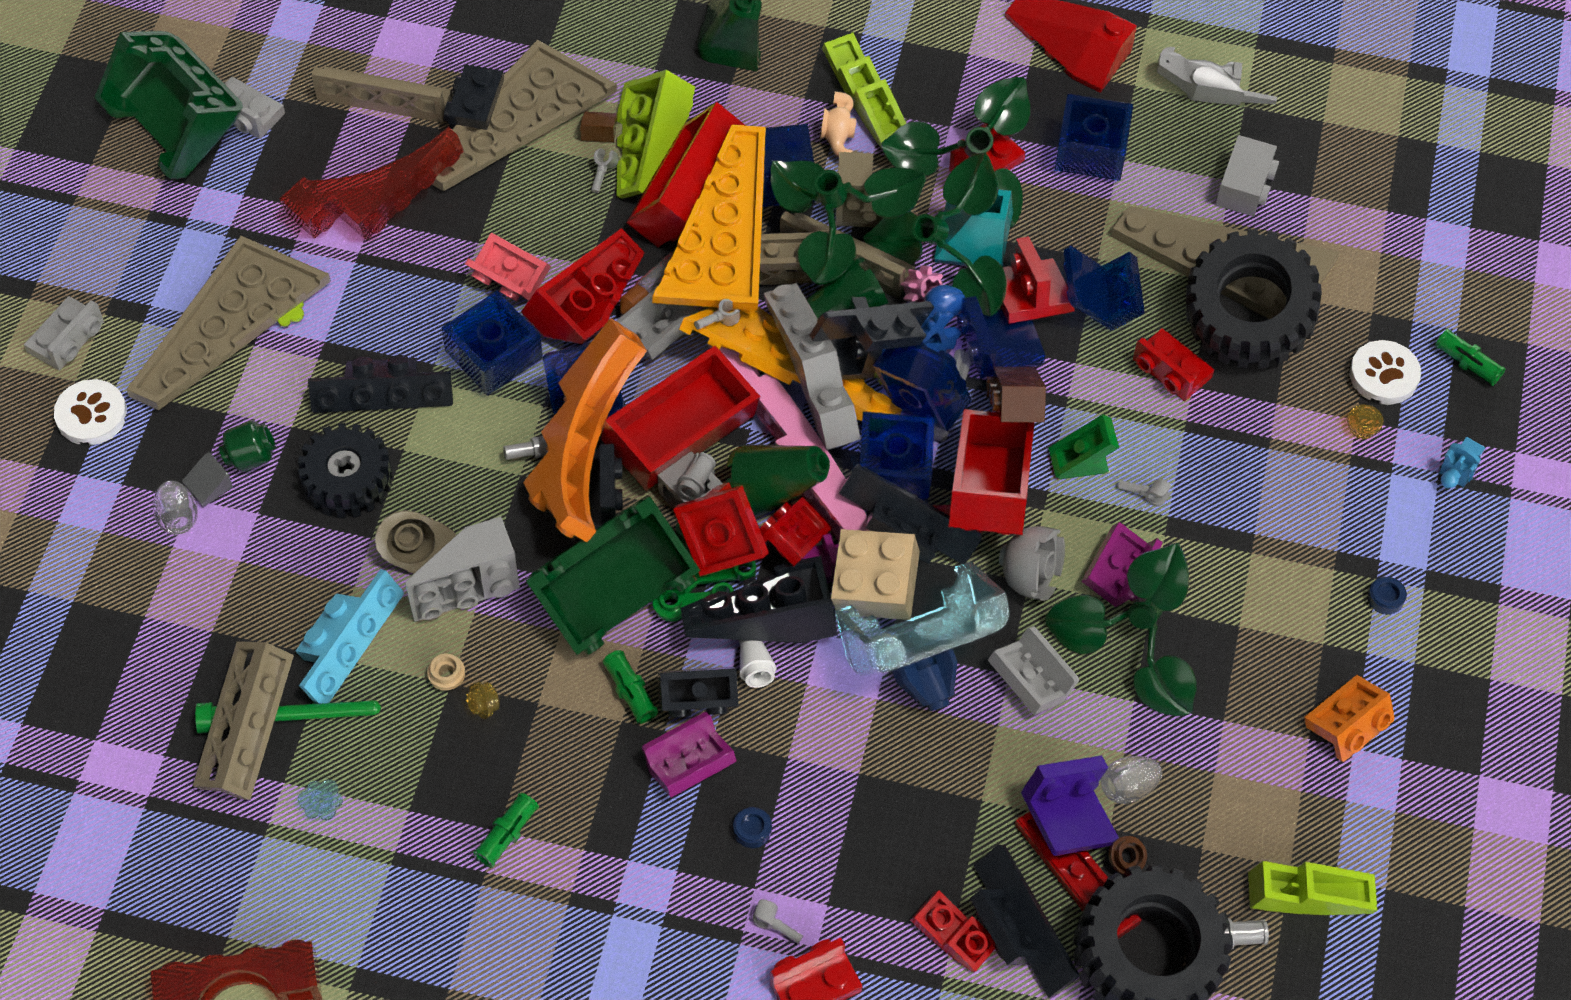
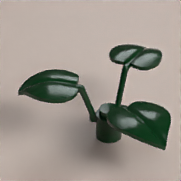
(1000, 106)
(970, 188)
(831, 255)
(1161, 585)

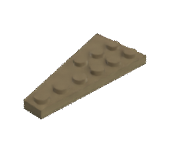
(534, 98)
(1180, 241)
(226, 314)

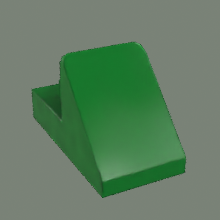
(1085, 449)

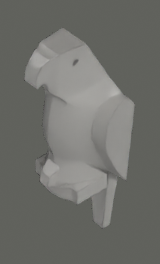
(1207, 80)

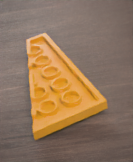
(722, 236)
(763, 348)

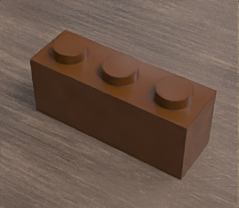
(1017, 394)

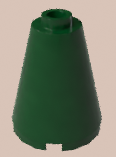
(853, 283)
(776, 473)

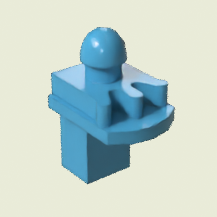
(1460, 463)

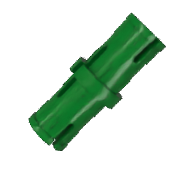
(1451, 343)
(630, 686)
(506, 830)

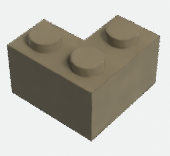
(856, 168)

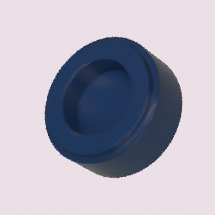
(1387, 595)
(752, 827)

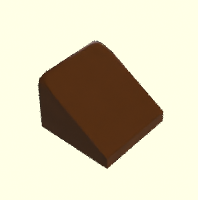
(598, 126)

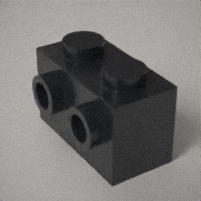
(698, 689)

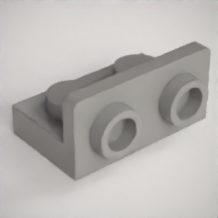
(258, 110)
(65, 332)

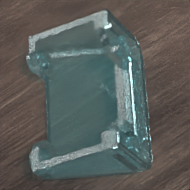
(971, 611)

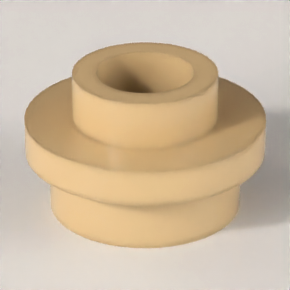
(442, 663)

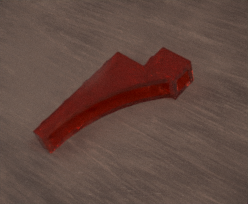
(370, 197)

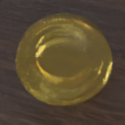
(1365, 421)
(482, 699)

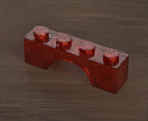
(285, 971)

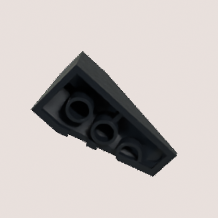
(778, 608)

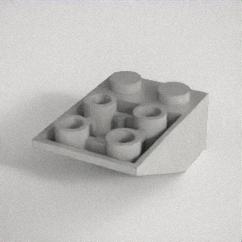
(466, 570)

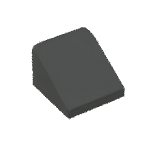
(207, 480)

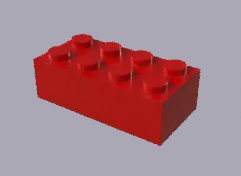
(682, 176)
(680, 416)
(991, 474)

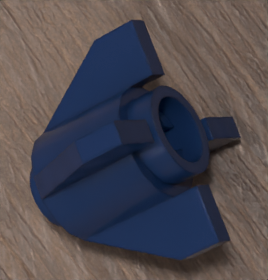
(929, 680)

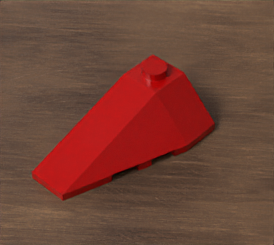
(1079, 37)
(585, 293)

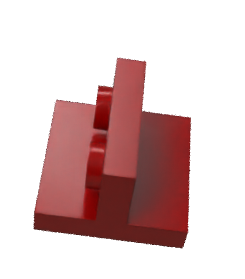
(1033, 286)
(721, 529)

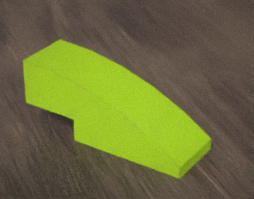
(1311, 889)

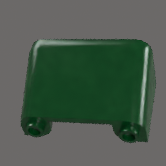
(731, 34)
(170, 95)
(612, 575)

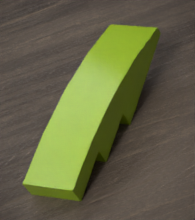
(861, 81)

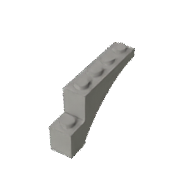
(815, 366)

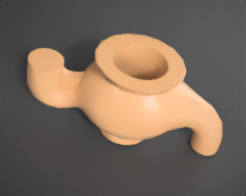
(837, 123)

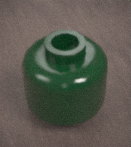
(247, 446)

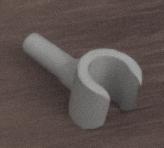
(603, 166)
(727, 319)
(1155, 495)
(765, 918)

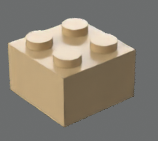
(876, 573)

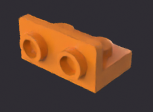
(1352, 716)

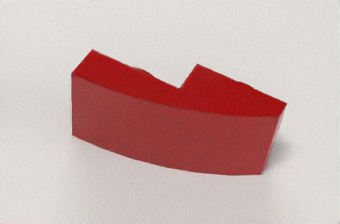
(954, 932)

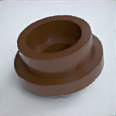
(1136, 849)

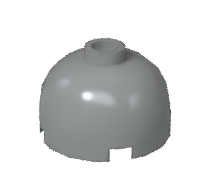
(1033, 560)

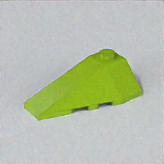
(651, 118)

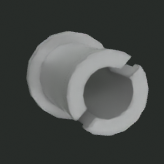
(692, 482)
(1248, 932)

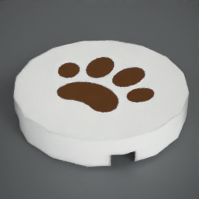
(1385, 372)
(90, 412)

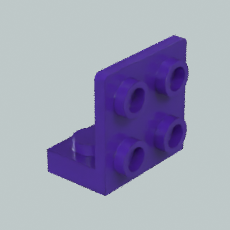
(1067, 807)

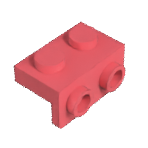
(510, 267)

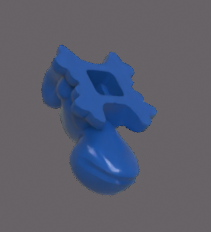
(947, 304)

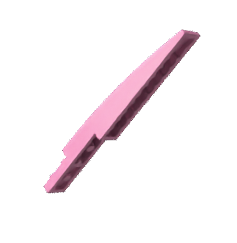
(791, 427)

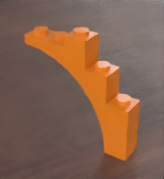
(590, 390)

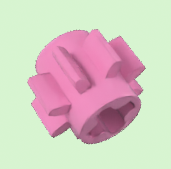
(919, 283)

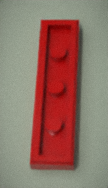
(1075, 870)

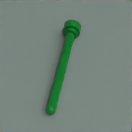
(206, 711)

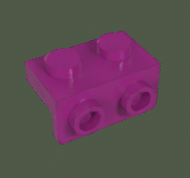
(1110, 566)
(687, 755)

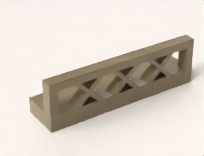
(381, 93)
(780, 254)
(886, 268)
(248, 719)

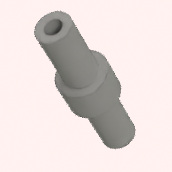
(534, 448)

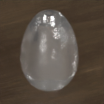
(174, 508)
(1131, 779)

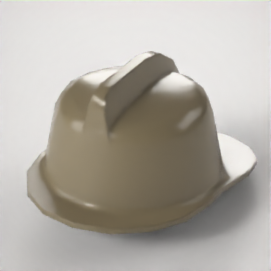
(411, 539)

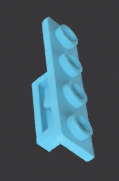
(344, 635)

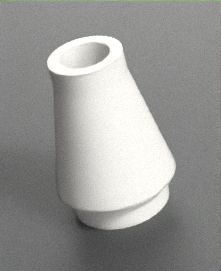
(756, 664)

